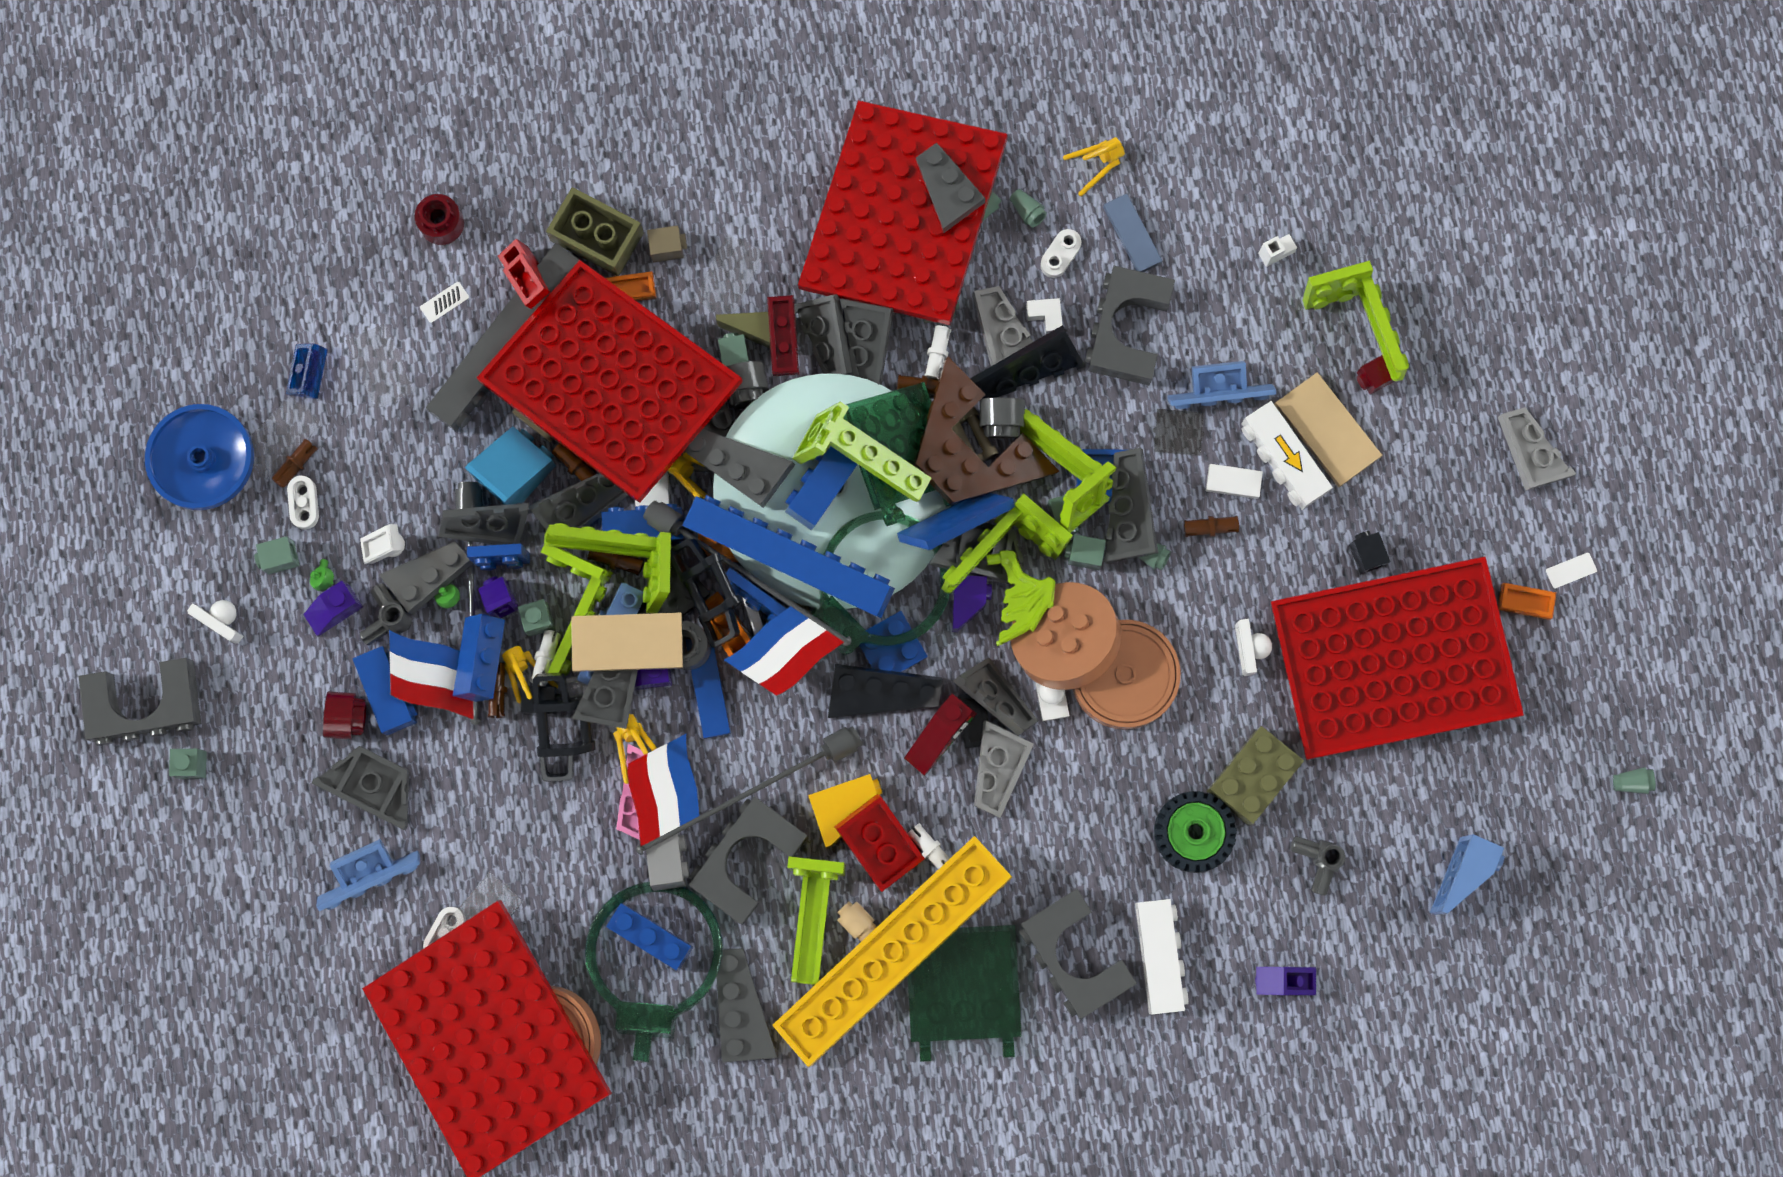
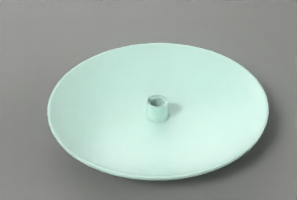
(777, 426)

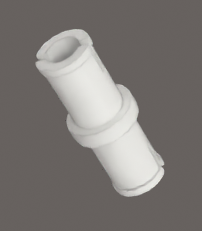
(937, 352)
(545, 654)
(930, 848)

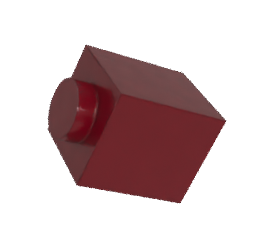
(1374, 375)

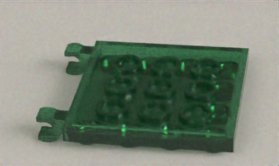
(898, 423)
(967, 990)

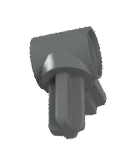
(388, 609)
(1317, 852)

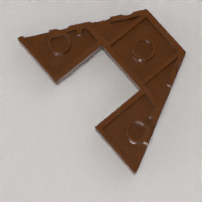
(952, 465)

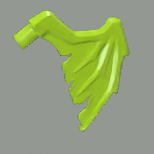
(1025, 600)

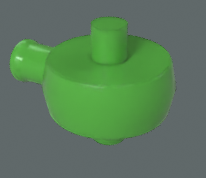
(322, 577)
(447, 596)

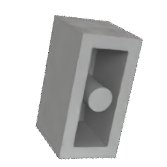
(667, 865)

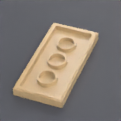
(1328, 429)
(627, 642)

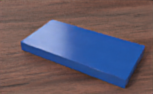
(955, 520)

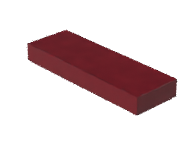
(783, 335)

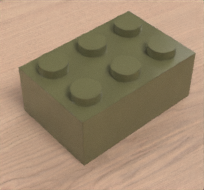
(595, 231)
(1255, 775)

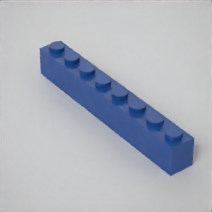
(789, 557)

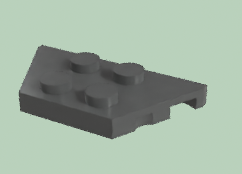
(952, 550)
(370, 785)

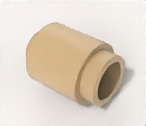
(856, 920)

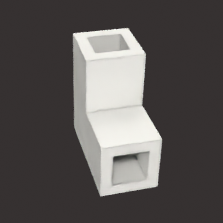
(1277, 249)
(1046, 310)
(659, 492)

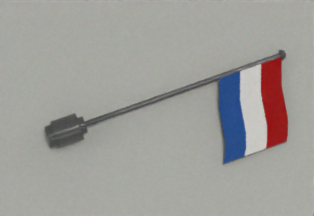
(785, 645)
(426, 671)
(668, 794)

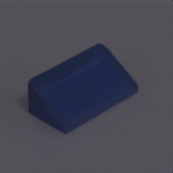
(306, 370)

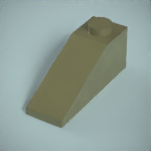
(753, 326)

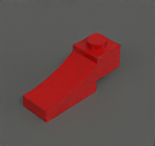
(523, 273)

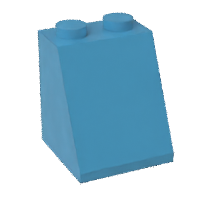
(512, 466)

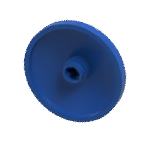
(199, 457)

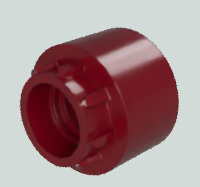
(430, 209)
(343, 715)

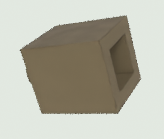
(666, 243)

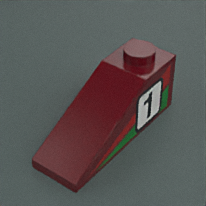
(940, 734)

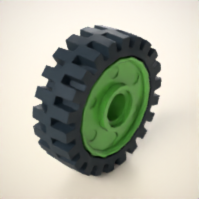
(1216, 827)

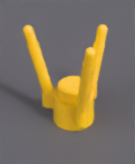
(1108, 151)
(682, 471)
(516, 663)
(630, 734)

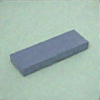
(1132, 233)

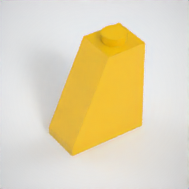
(839, 802)

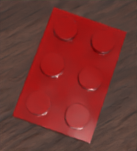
(879, 842)

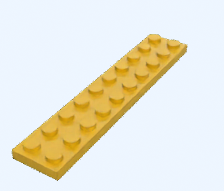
(892, 951)

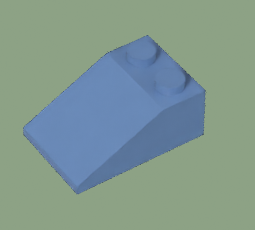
(1469, 868)

